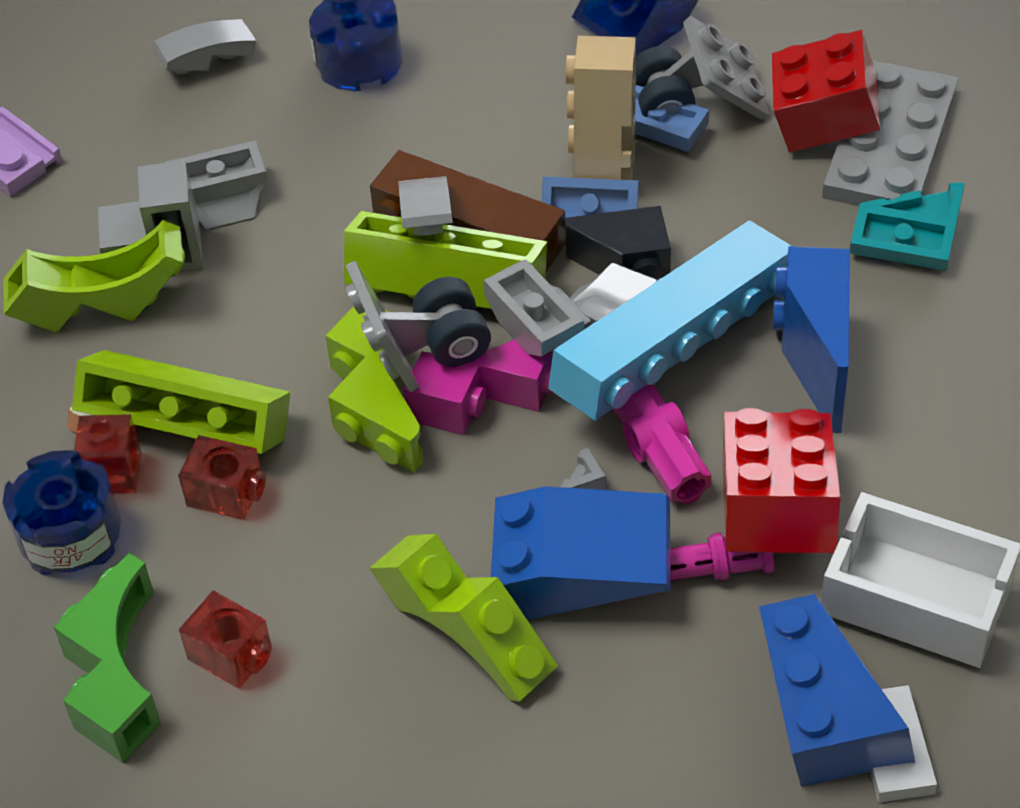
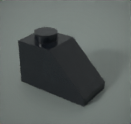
(624, 237)

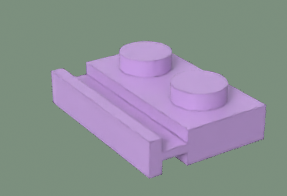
(22, 154)

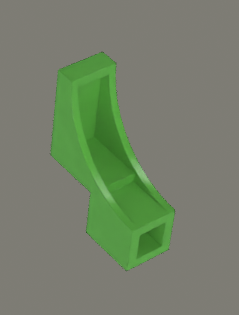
(94, 635)

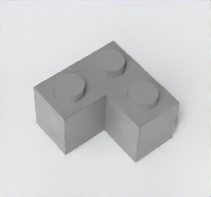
(163, 195)

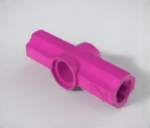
(661, 438)

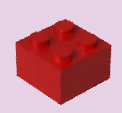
(825, 91)

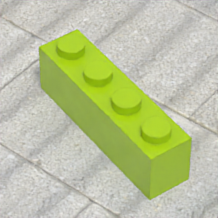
(405, 262)
(181, 400)

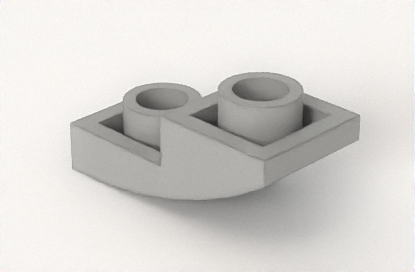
(192, 46)
(425, 205)

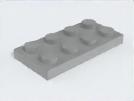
(902, 152)

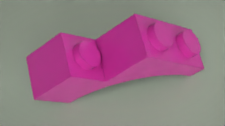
(455, 395)

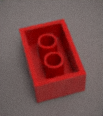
(780, 482)

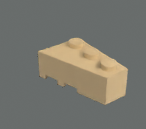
(602, 107)

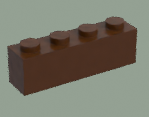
(473, 203)

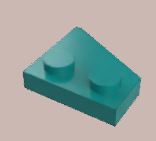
(909, 227)

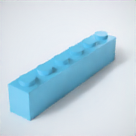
(667, 321)

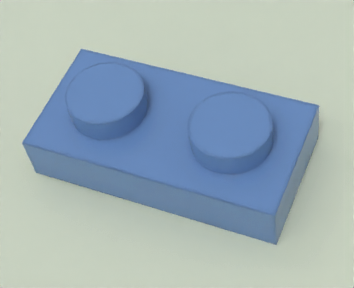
(673, 129)
(590, 195)

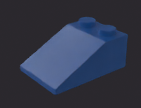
(816, 323)
(580, 547)

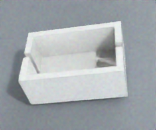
(920, 579)

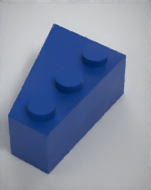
(828, 698)

